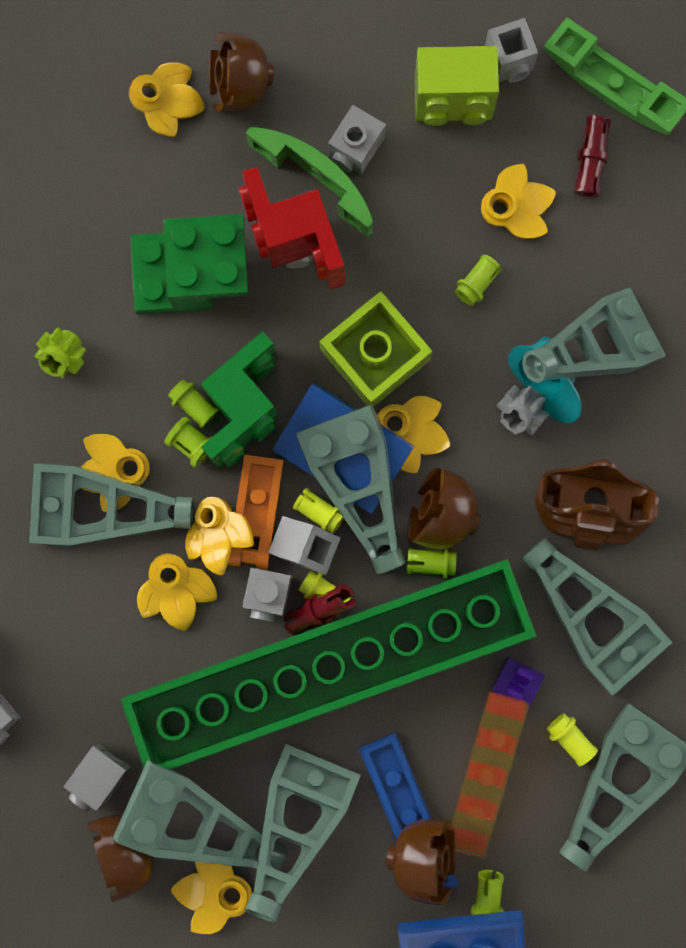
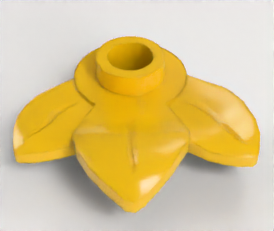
(172, 97)
(523, 202)
(417, 428)
(109, 459)
(215, 538)
(176, 597)
(206, 896)

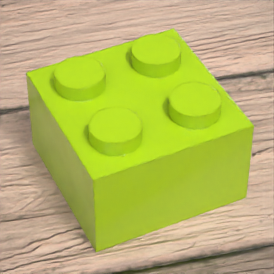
(456, 84)
(375, 350)

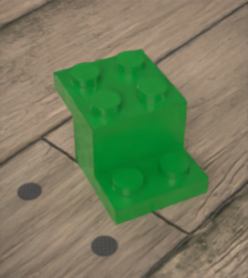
(189, 264)
(241, 401)

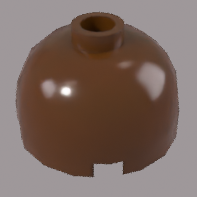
(238, 72)
(445, 512)
(423, 860)
(120, 865)

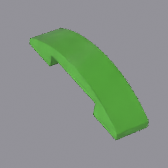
(613, 81)
(279, 146)

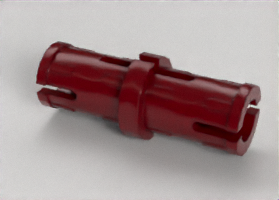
(592, 156)
(319, 609)

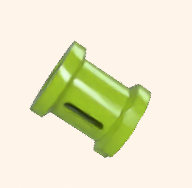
(188, 441)

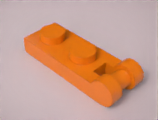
(258, 503)

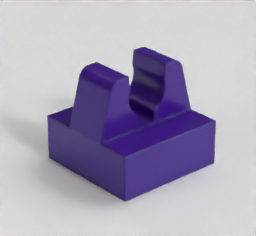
(517, 681)

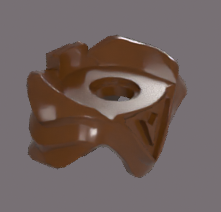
(625, 516)

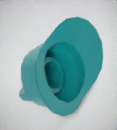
(561, 396)

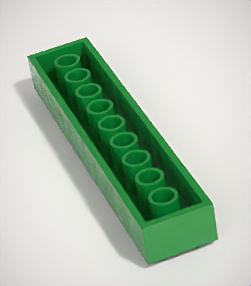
(328, 667)

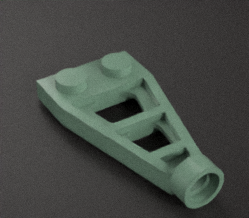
(627, 327)
(342, 437)
(54, 506)
(625, 653)
(652, 746)
(314, 781)
(152, 808)

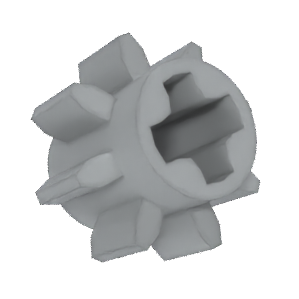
(522, 410)

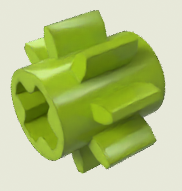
(60, 353)

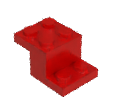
(292, 229)

